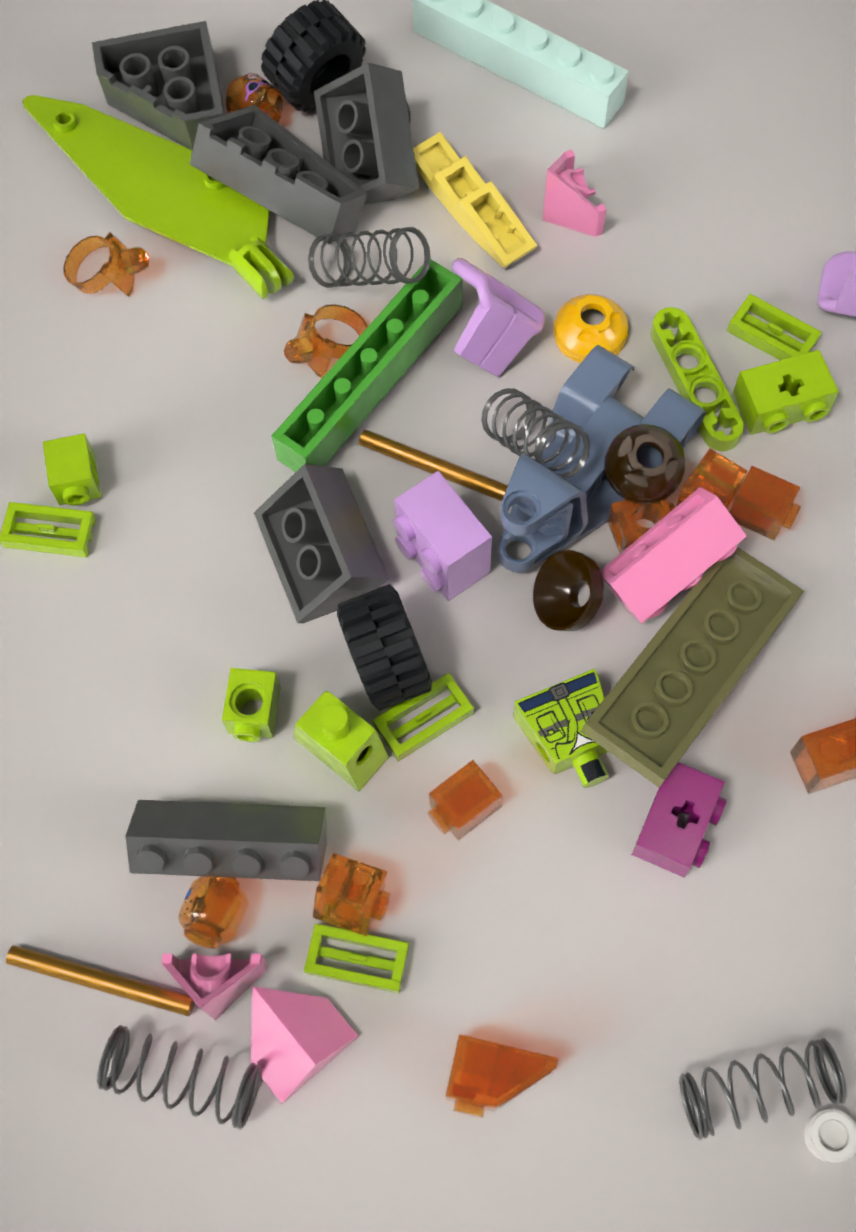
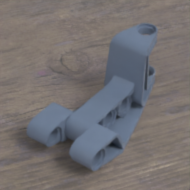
(559, 511)

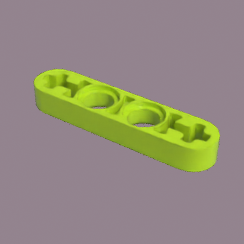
(702, 376)

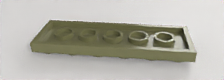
(691, 665)

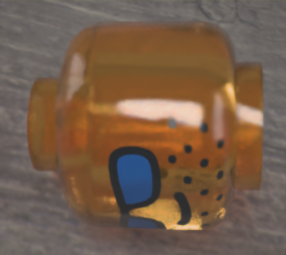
(213, 911)

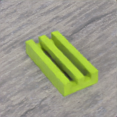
(770, 336)
(85, 519)
(433, 731)
(316, 950)

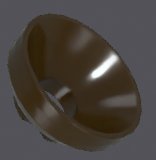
(635, 481)
(557, 590)

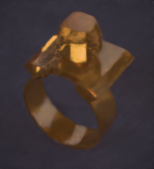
(119, 269)
(312, 348)

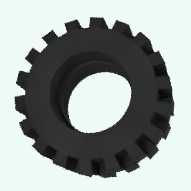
(310, 52)
(384, 647)

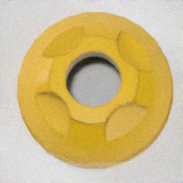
(578, 338)

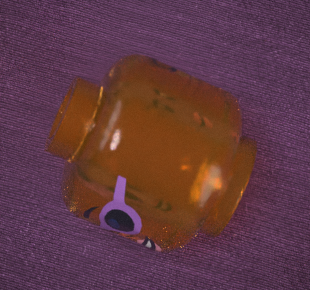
(254, 90)

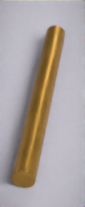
(432, 464)
(100, 980)

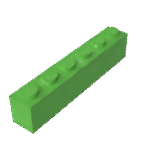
(368, 369)

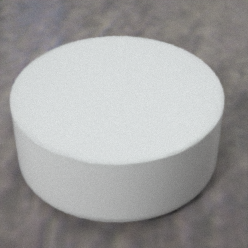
(831, 1135)

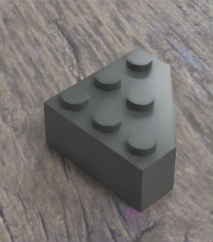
(162, 79)

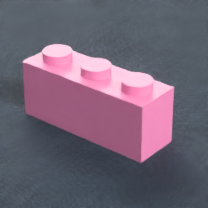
(673, 555)

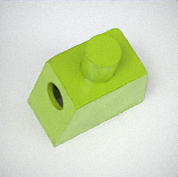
(338, 738)

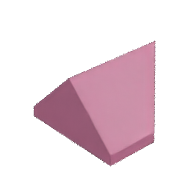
(566, 198)
(214, 980)
(294, 1037)

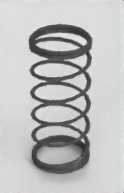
(348, 255)
(542, 437)
(119, 1043)
(698, 1109)

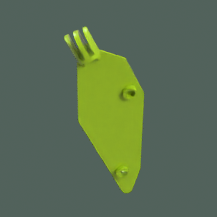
(162, 192)

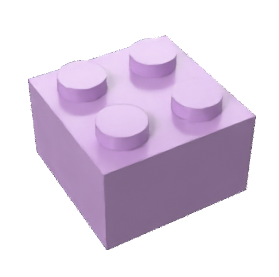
(442, 536)

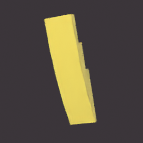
(472, 202)

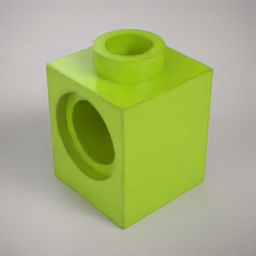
(72, 469)
(247, 686)

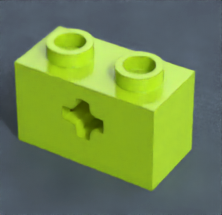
(785, 392)

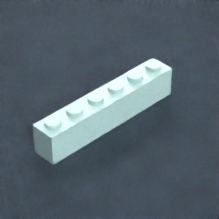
(525, 55)

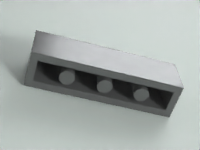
(227, 840)

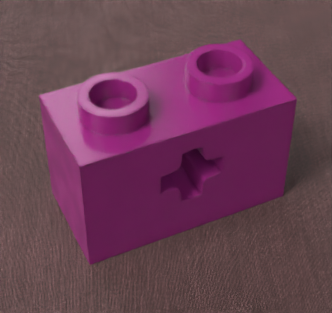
(664, 842)

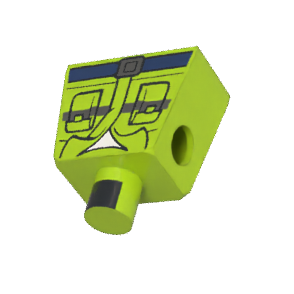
(554, 724)

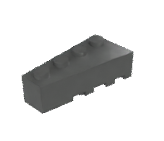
(277, 171)

